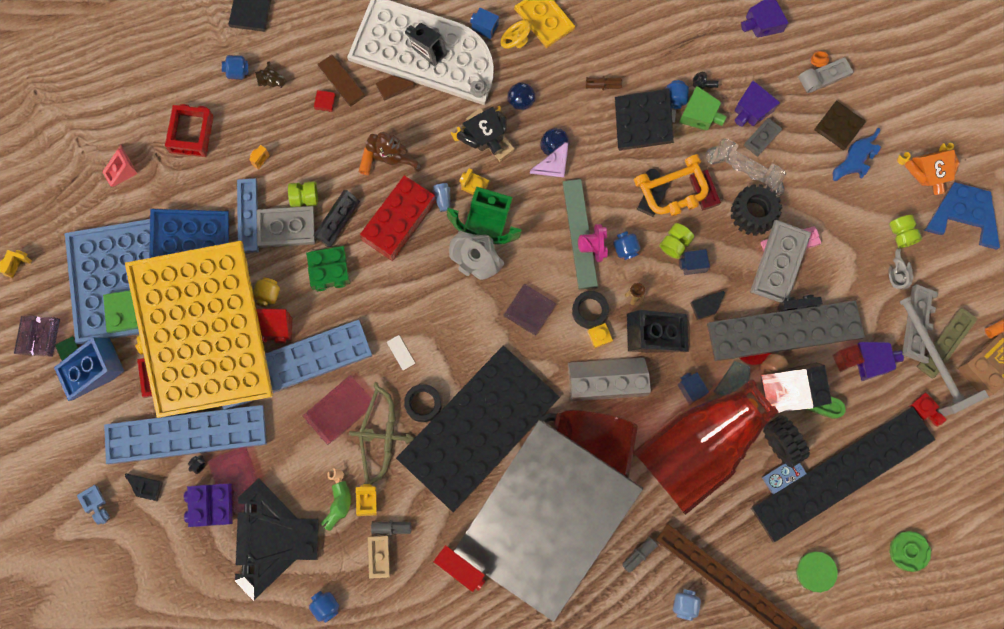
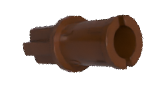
(603, 83)

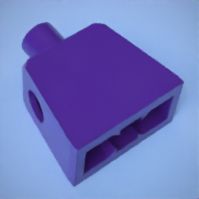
(765, 19)
(755, 105)
(878, 359)

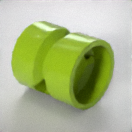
(303, 194)
(905, 230)
(678, 239)

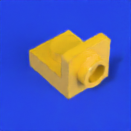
(470, 181)

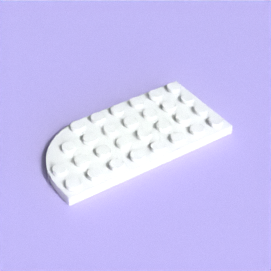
(387, 48)

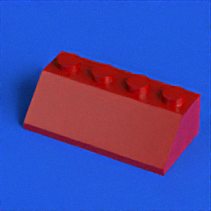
(275, 325)

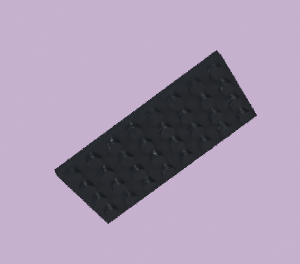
(477, 428)

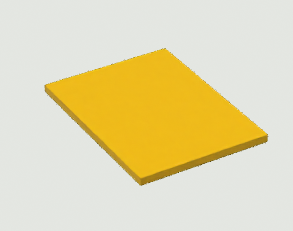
(199, 329)

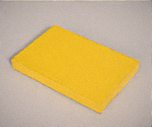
(546, 20)

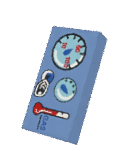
(782, 477)

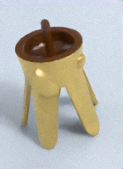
(637, 291)

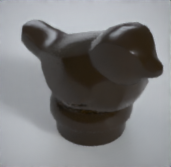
(269, 77)

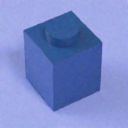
(484, 23)

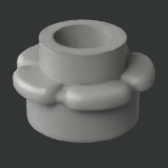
(481, 92)

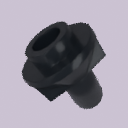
(700, 80)

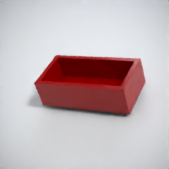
(398, 218)

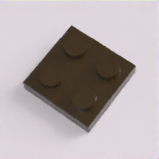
(840, 125)

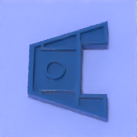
(969, 207)

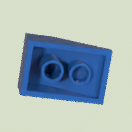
(89, 367)

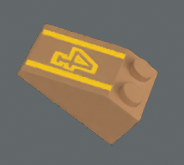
(986, 367)

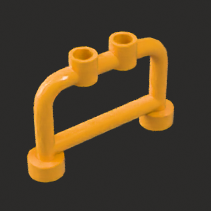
(675, 207)

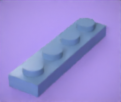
(247, 214)

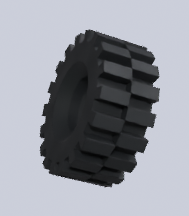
(786, 441)

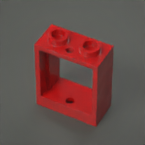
(189, 148)
(460, 569)

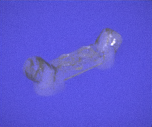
(727, 153)

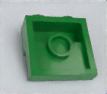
(327, 268)

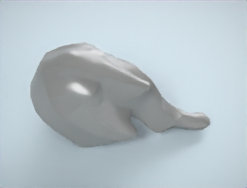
(902, 275)

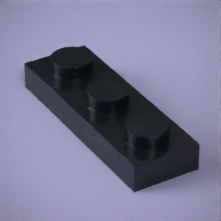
(336, 218)

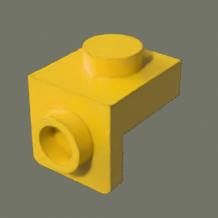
(11, 261)
(366, 500)

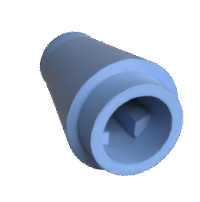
(442, 196)

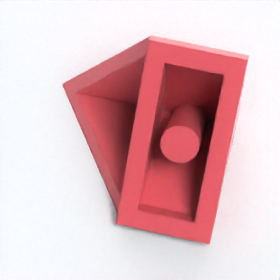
(119, 168)

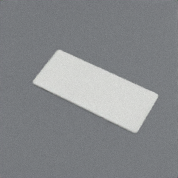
(400, 352)

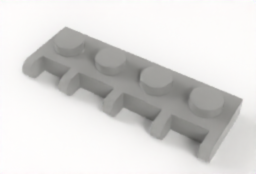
(921, 301)

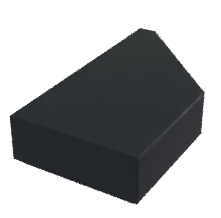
(707, 306)
(144, 487)

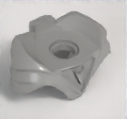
(482, 261)

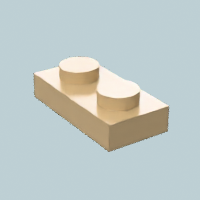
(378, 557)

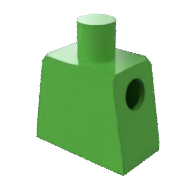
(702, 111)

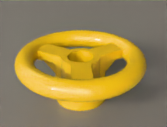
(518, 37)

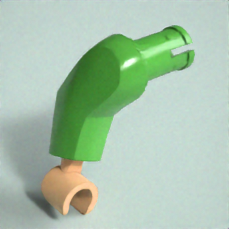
(341, 502)

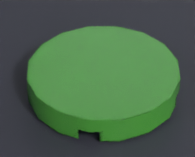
(910, 551)
(816, 572)

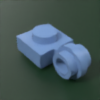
(91, 500)

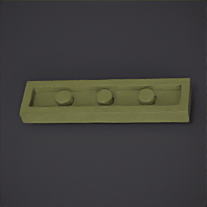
(949, 340)

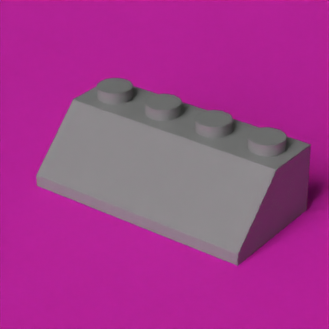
(608, 379)

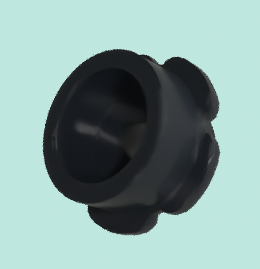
(197, 464)

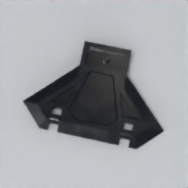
(270, 539)

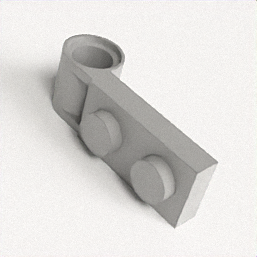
(826, 75)

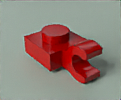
(926, 408)

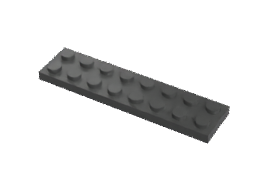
(785, 330)

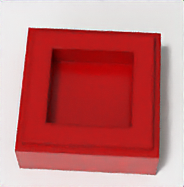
(324, 101)

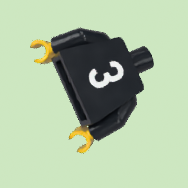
(483, 130)

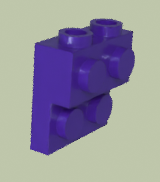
(208, 505)

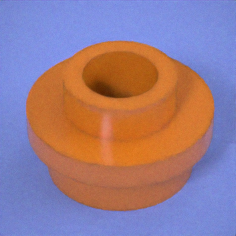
(820, 59)

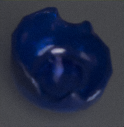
(521, 96)
(553, 139)

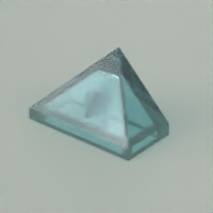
(733, 379)

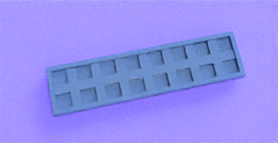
(315, 356)
(185, 434)

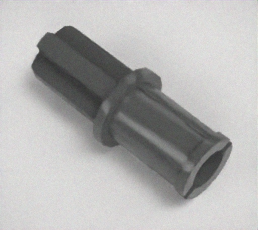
(391, 528)
(639, 555)

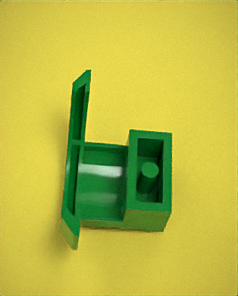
(487, 216)

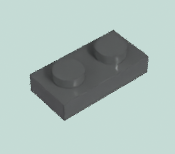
(762, 137)

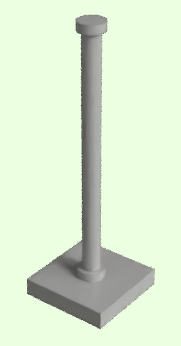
(959, 401)

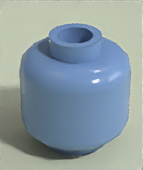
(686, 605)

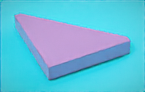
(553, 164)

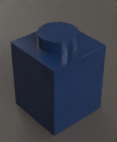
(694, 262)
(692, 387)

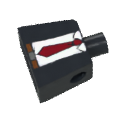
(426, 43)

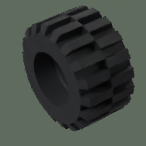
(765, 199)

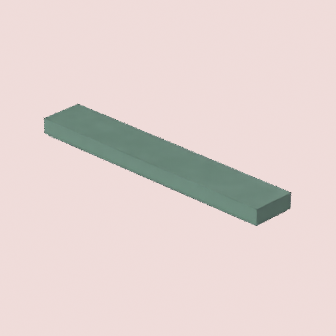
(578, 226)

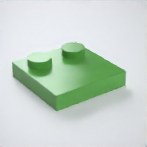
(119, 312)

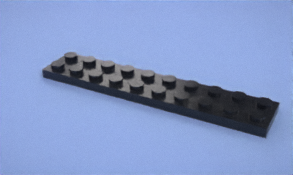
(842, 474)

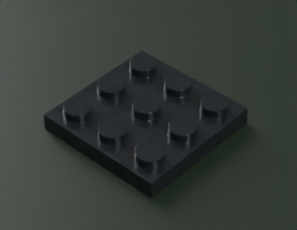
(644, 119)

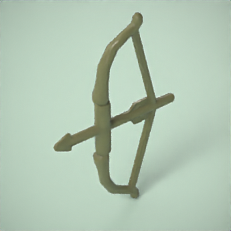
(368, 435)

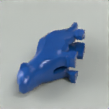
(857, 156)

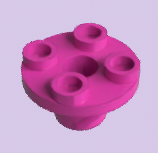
(594, 243)

